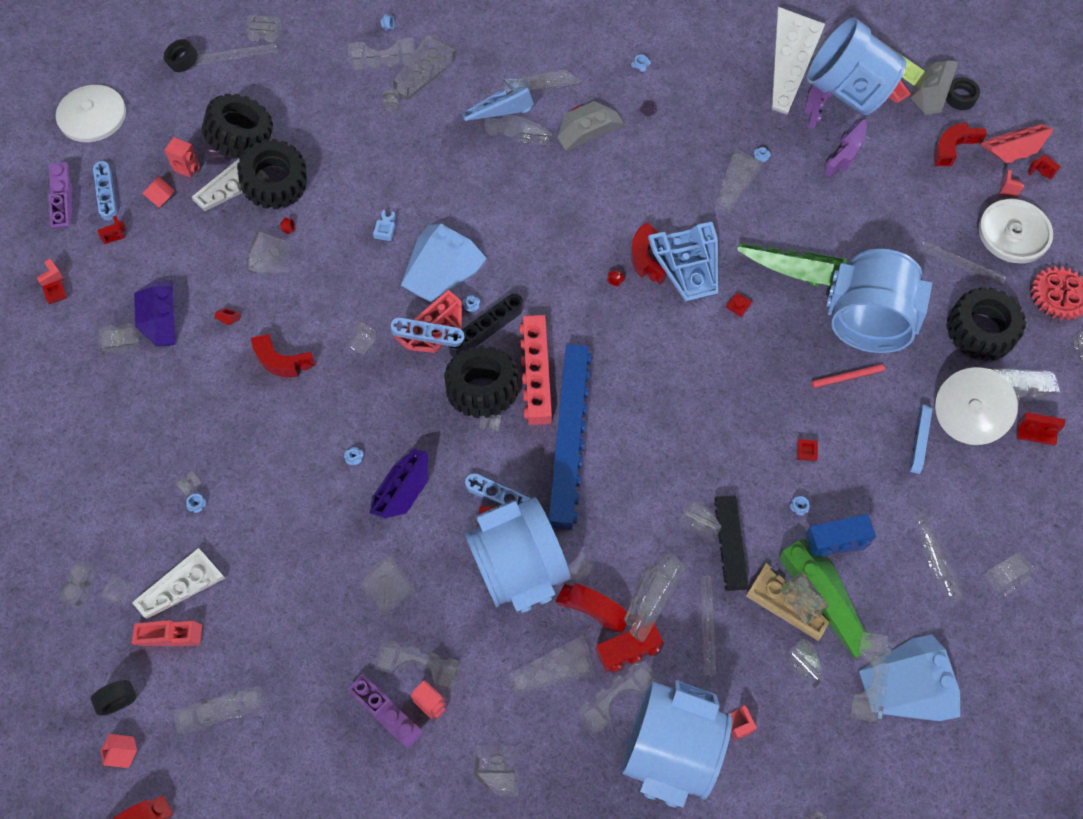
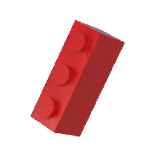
(627, 649)

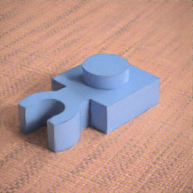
(385, 228)

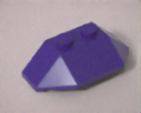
(156, 312)
(401, 485)

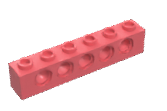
(542, 413)

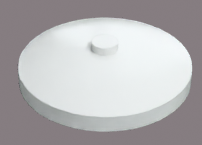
(90, 113)
(1015, 231)
(976, 406)

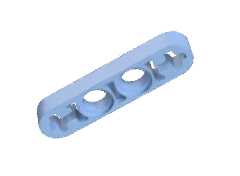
(103, 191)
(427, 328)
(920, 439)
(502, 491)

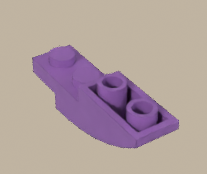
(815, 103)
(849, 149)
(61, 195)
(385, 711)

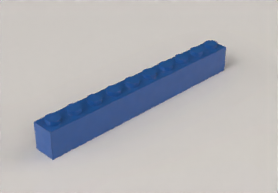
(568, 437)

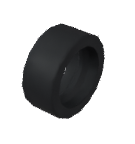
(174, 50)
(962, 103)
(113, 697)

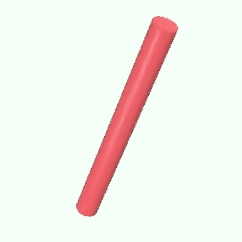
(848, 375)

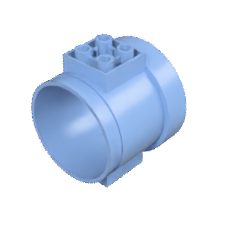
(856, 67)
(878, 301)
(518, 554)
(677, 743)

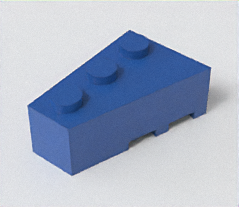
(841, 535)

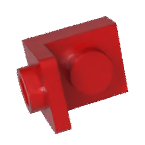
(1045, 166)
(113, 232)

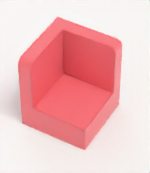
(1010, 187)
(158, 192)
(51, 275)
(742, 723)
(118, 751)

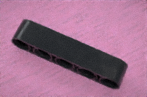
(489, 318)
(731, 540)

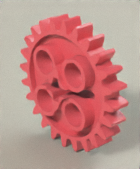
(1059, 293)

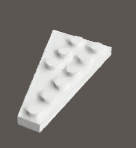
(794, 47)

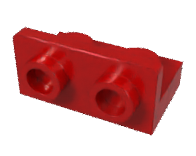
(1039, 428)

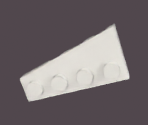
(222, 188)
(180, 583)

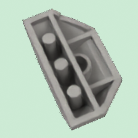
(934, 86)
(587, 124)

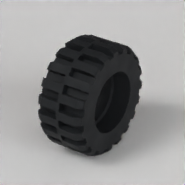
(239, 111)
(272, 154)
(979, 342)
(485, 399)

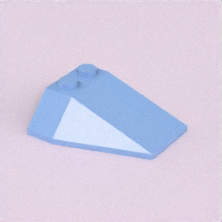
(501, 104)
(689, 259)
(440, 262)
(918, 681)

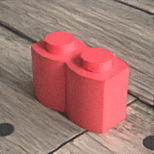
(429, 700)

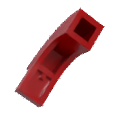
(945, 151)
(640, 258)
(279, 364)
(595, 605)
(154, 809)

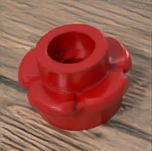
(287, 225)
(615, 276)

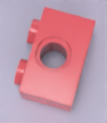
(182, 157)

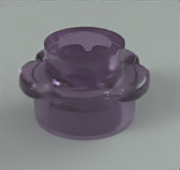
(648, 104)

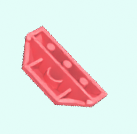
(1018, 143)
(444, 311)

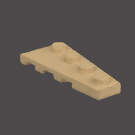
(767, 593)

